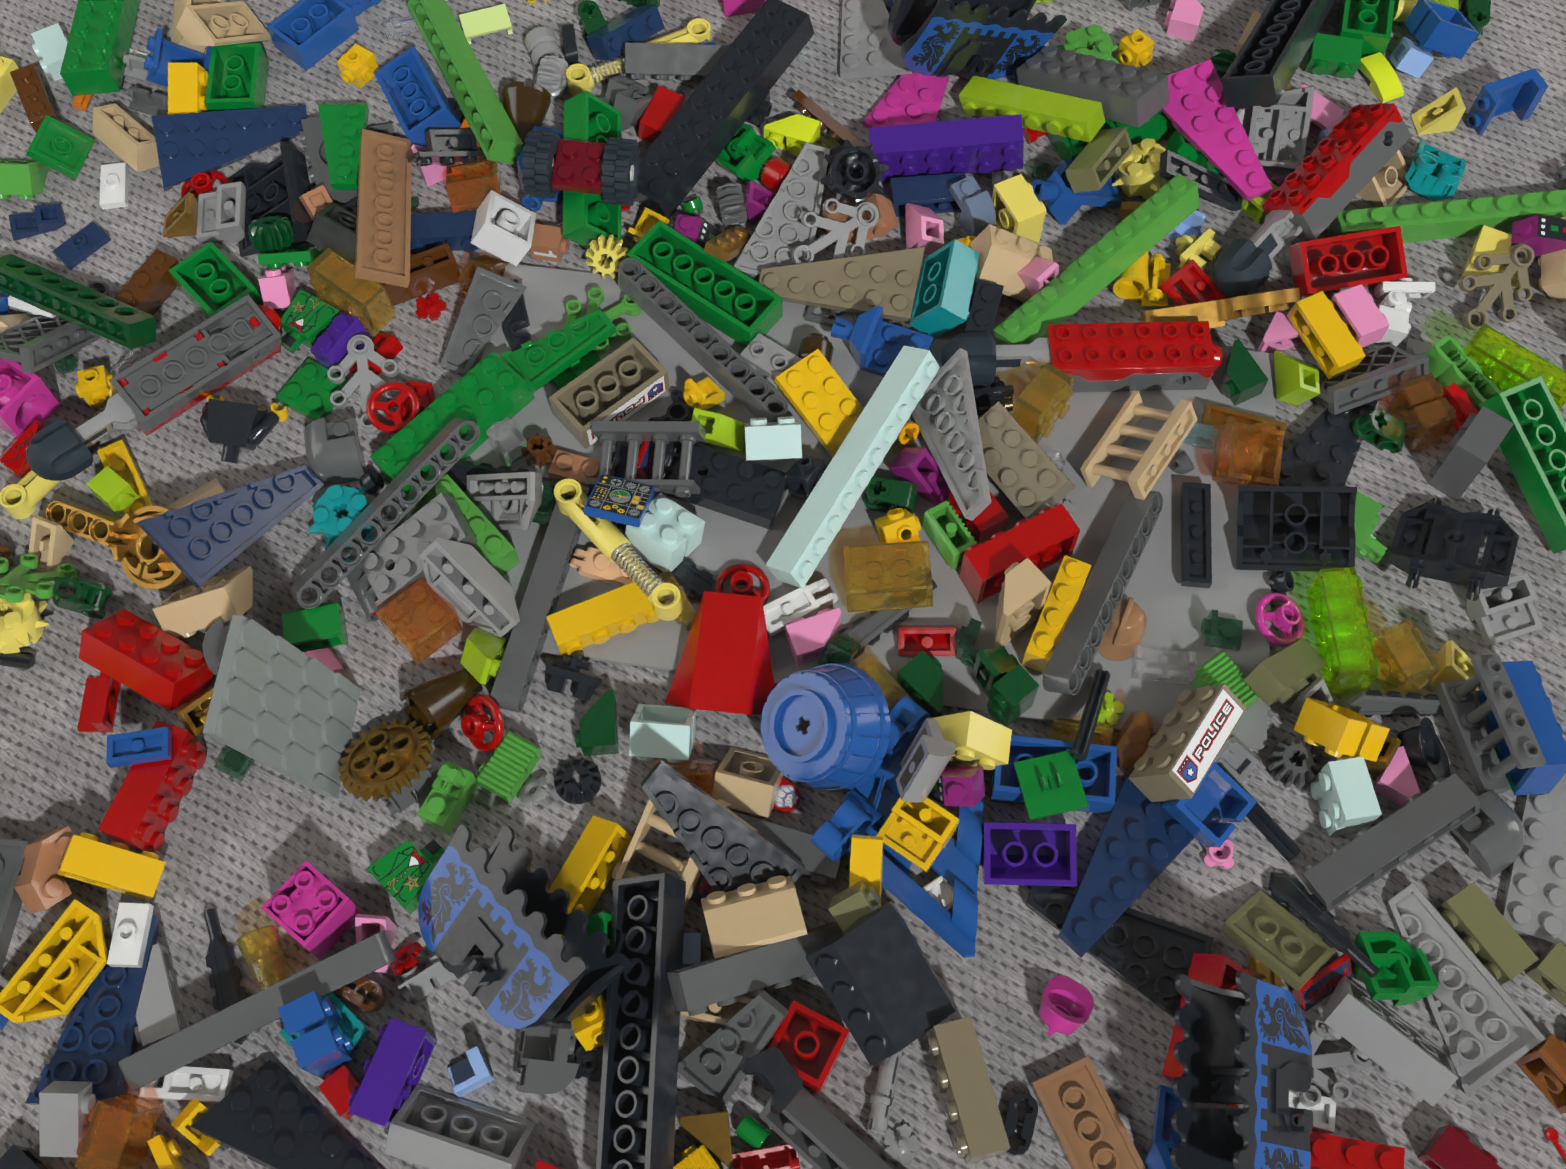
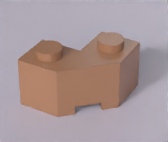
(886, 221)
(39, 883)

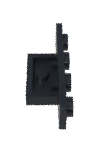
(448, 147)

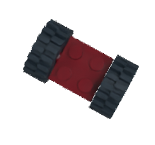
(581, 167)

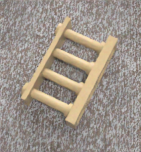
(1151, 461)
(686, 869)

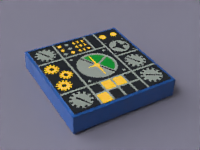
(619, 500)

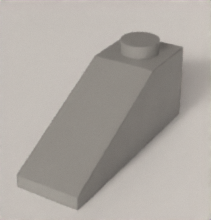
(160, 1003)

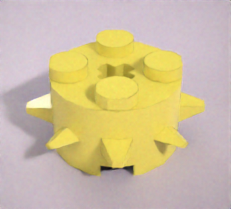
(1140, 170)
(20, 623)

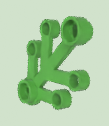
(625, 307)
(18, 583)

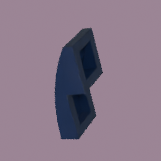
(43, 220)

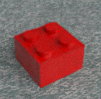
(810, 1044)

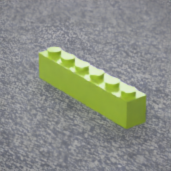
(1039, 108)

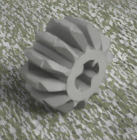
(552, 75)

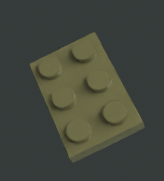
(1278, 940)

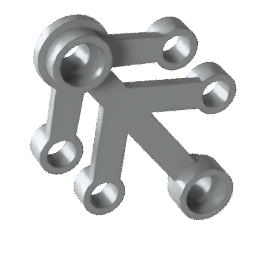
(838, 230)
(362, 378)
(1346, 1058)

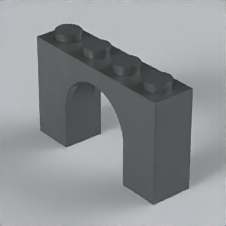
(316, 156)

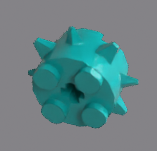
(336, 511)

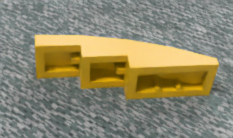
(867, 861)

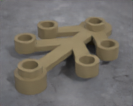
(1500, 284)

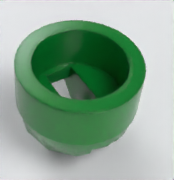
(691, 205)

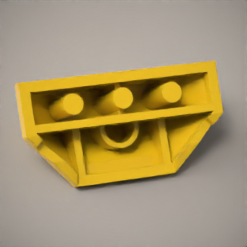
(57, 968)

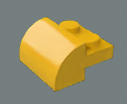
(918, 831)

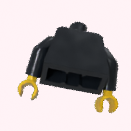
(238, 425)

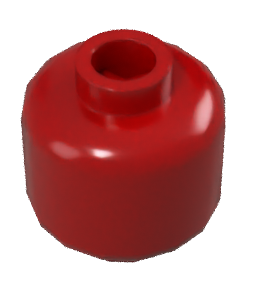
(774, 173)

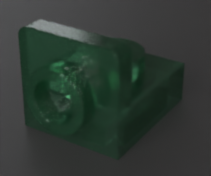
(1222, 632)
(839, 649)
(234, 764)

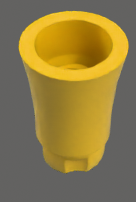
(1134, 281)

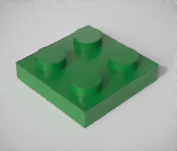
(60, 147)
(298, 255)
(310, 391)

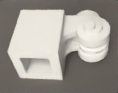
(1397, 313)

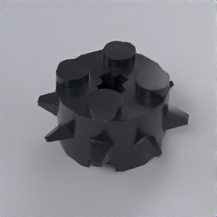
(844, 164)

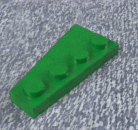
(342, 138)
(560, 349)

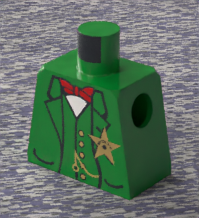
(306, 320)
(406, 871)

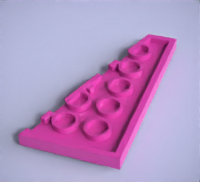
(909, 101)
(1203, 119)

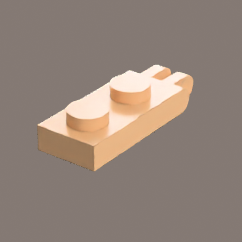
(598, 567)

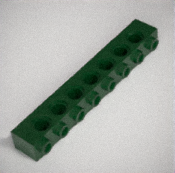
(76, 303)

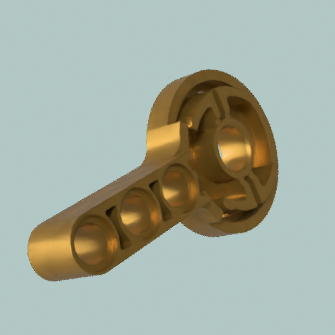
(1225, 309)
(124, 538)

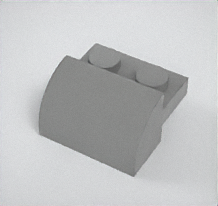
(222, 214)
(1505, 610)
(923, 762)

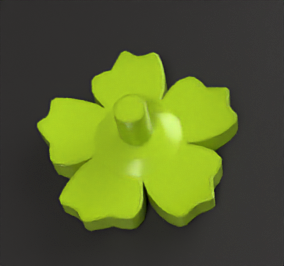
(1110, 710)

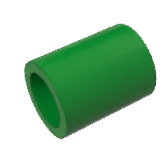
(752, 1132)

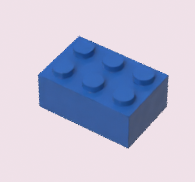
(312, 30)

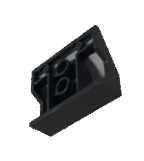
(276, 191)
(1295, 528)
(880, 983)

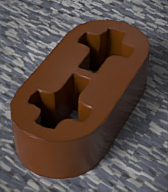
(359, 1000)

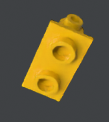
(1157, 274)

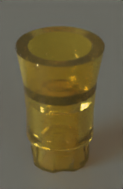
(264, 956)

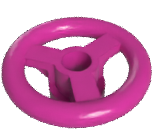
(1282, 618)

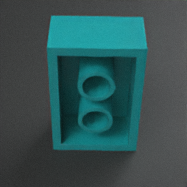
(944, 289)

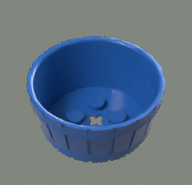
(845, 730)

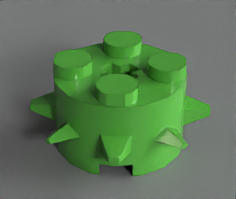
(1090, 41)

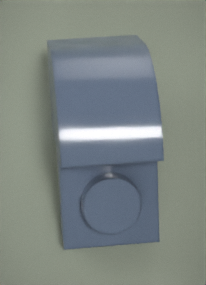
(975, 206)

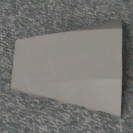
(1280, 131)

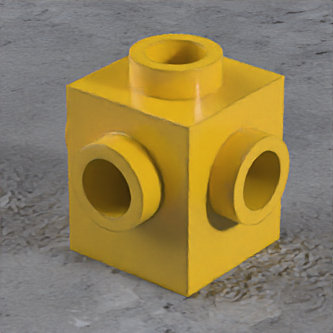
(1135, 49)
(357, 66)
(94, 385)
(898, 527)
(591, 1024)

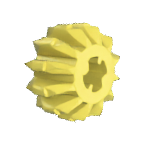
(602, 264)

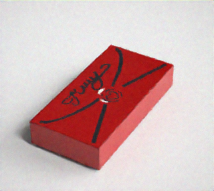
(15, 455)

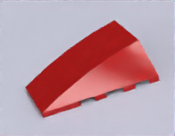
(725, 657)

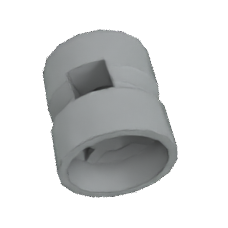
(542, 42)

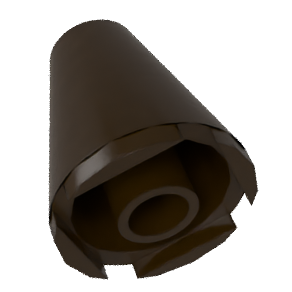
(525, 106)
(440, 700)

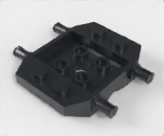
(1452, 560)

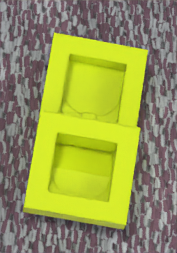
(1383, 78)

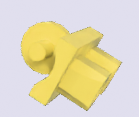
(1191, 248)

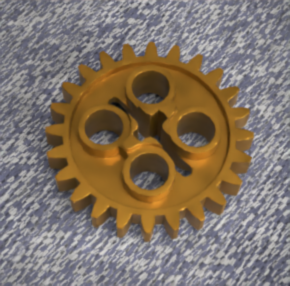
(385, 760)

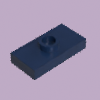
(81, 245)

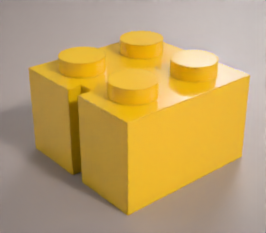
(1340, 730)

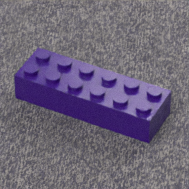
(950, 146)

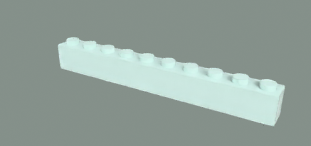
(852, 466)

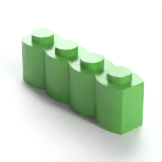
(1451, 365)

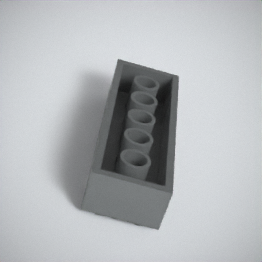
(1126, 92)

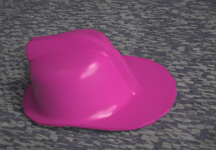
(1065, 1005)

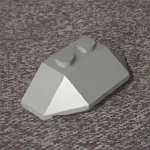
(507, 498)
(470, 586)

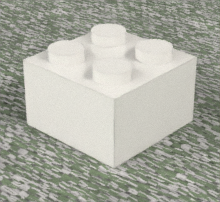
(503, 228)

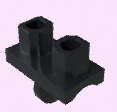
(988, 397)
(584, 683)

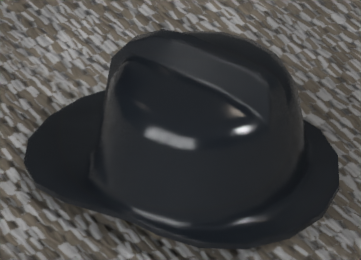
(1425, 748)

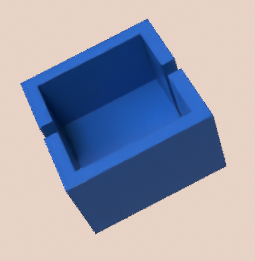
(1440, 29)
(1214, 800)
(321, 1039)

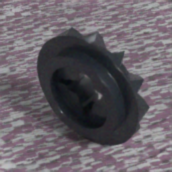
(590, 785)

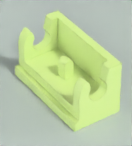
(485, 22)

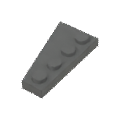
(482, 312)
(717, 1062)

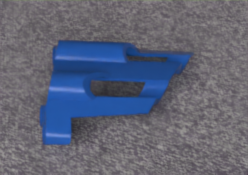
(867, 810)

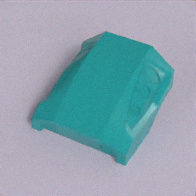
(1434, 172)

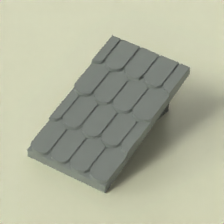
(282, 707)

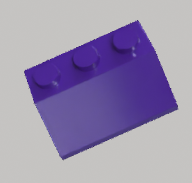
(1029, 854)
(391, 1072)

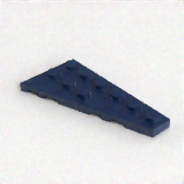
(219, 138)
(219, 528)
(1127, 859)
(100, 1031)

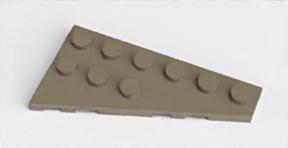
(852, 283)

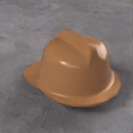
(1124, 631)

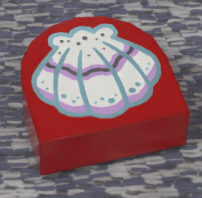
(787, 797)

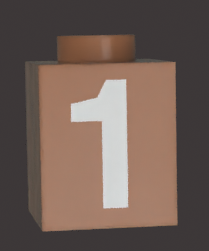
(549, 243)

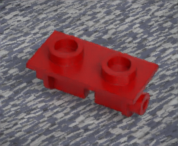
(771, 1157)

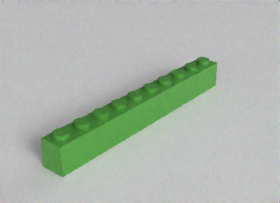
(467, 80)
(1452, 217)
(1101, 263)

